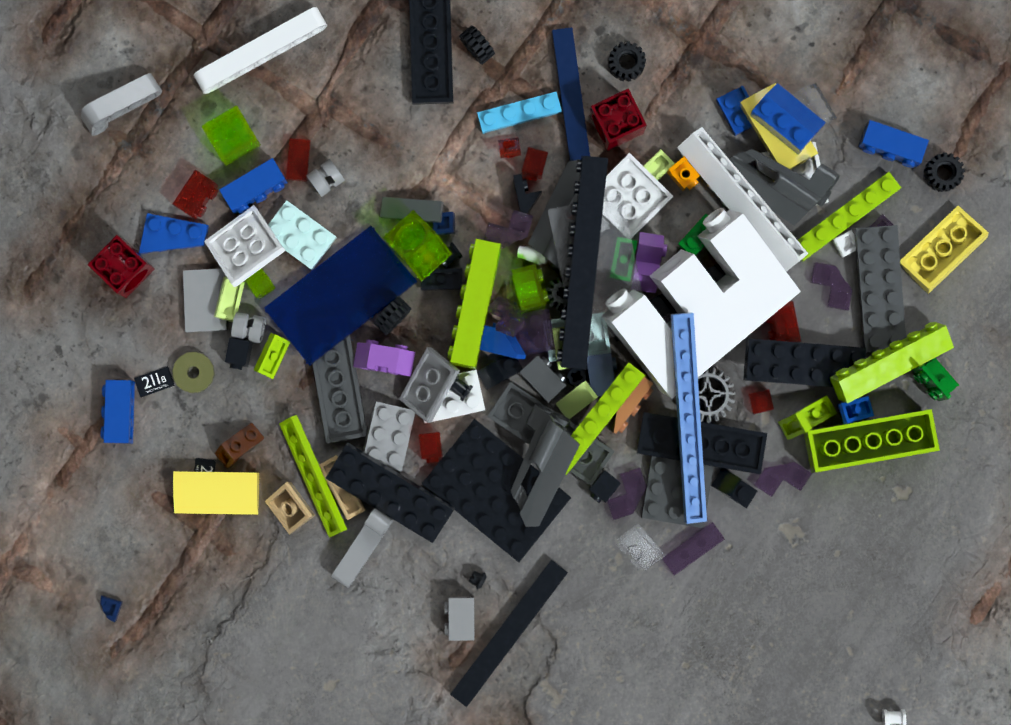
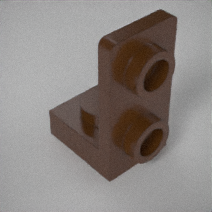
(238, 445)

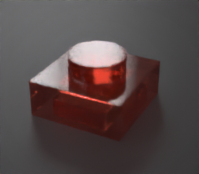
(509, 147)
(761, 401)

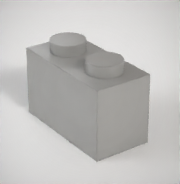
(460, 618)

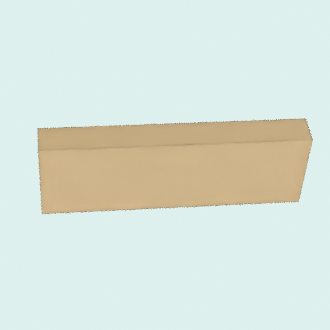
(348, 503)

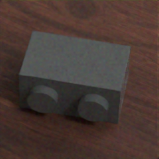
(543, 379)

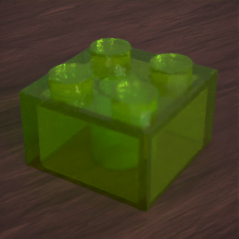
(231, 135)
(528, 288)

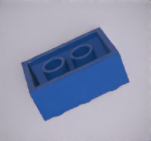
(787, 118)

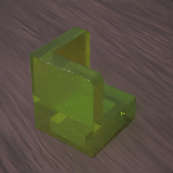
(260, 284)

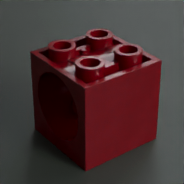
(617, 119)
(121, 266)

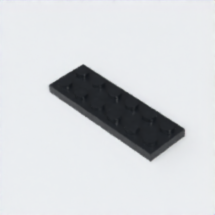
(431, 52)
(797, 361)
(721, 444)
(390, 492)

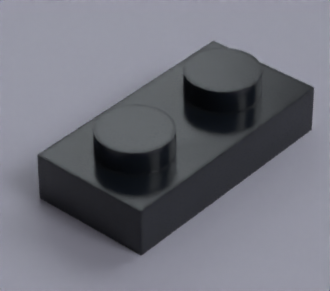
(443, 280)

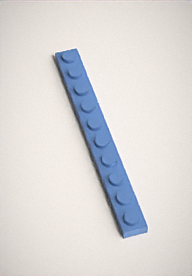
(688, 417)

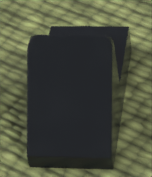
(528, 200)
(499, 371)
(734, 488)

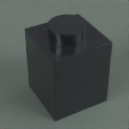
(238, 353)
(604, 487)

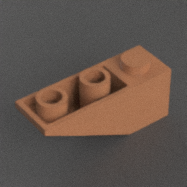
(631, 406)

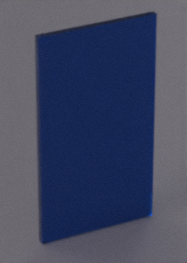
(340, 295)

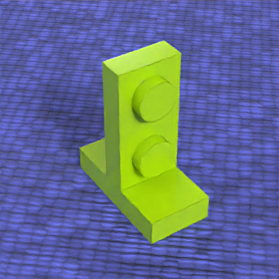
(807, 418)

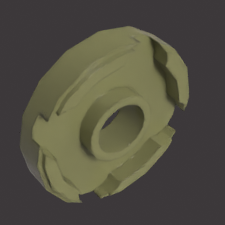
(190, 360)

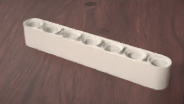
(260, 50)

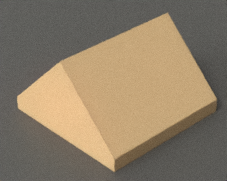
(289, 507)

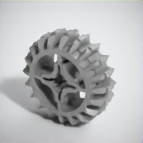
(725, 394)

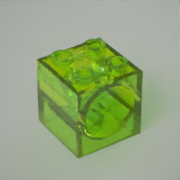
(417, 245)

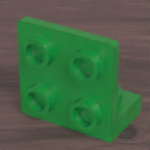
(935, 379)

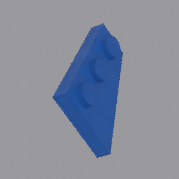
(170, 233)

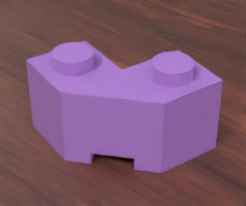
(648, 258)
(384, 358)

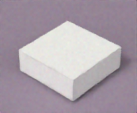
(845, 243)

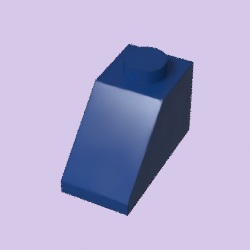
(501, 343)

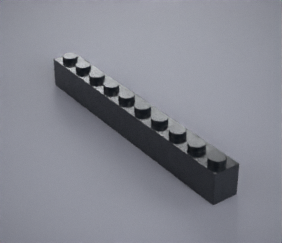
(583, 262)

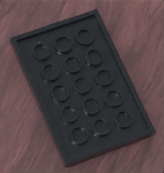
(478, 482)

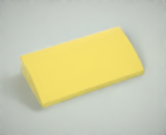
(776, 148)
(943, 249)
(216, 492)

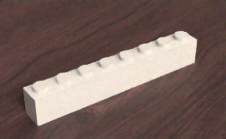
(740, 196)

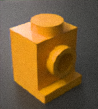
(675, 173)

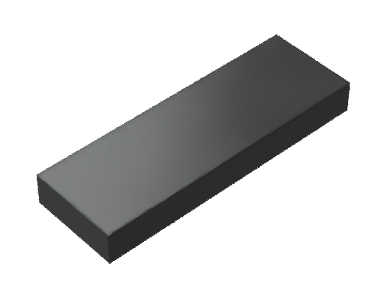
(400, 207)

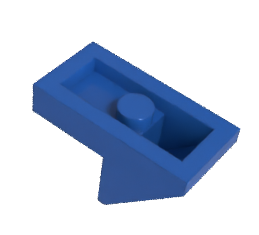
(855, 410)

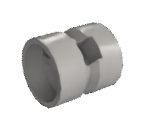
(318, 180)
(248, 327)

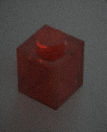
(534, 164)
(431, 447)

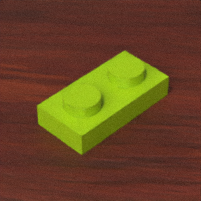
(271, 355)

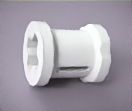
(893, 717)

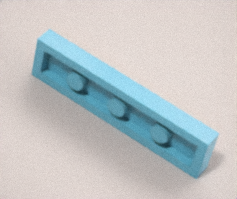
(519, 112)

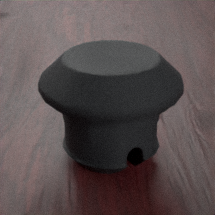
(478, 579)

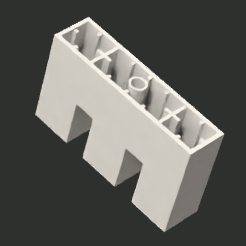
(722, 310)

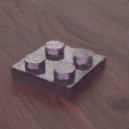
(537, 332)

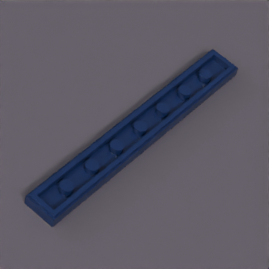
(570, 93)

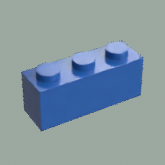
(893, 144)
(253, 186)
(118, 411)

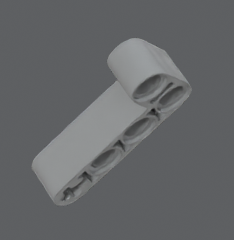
(119, 102)
(362, 548)

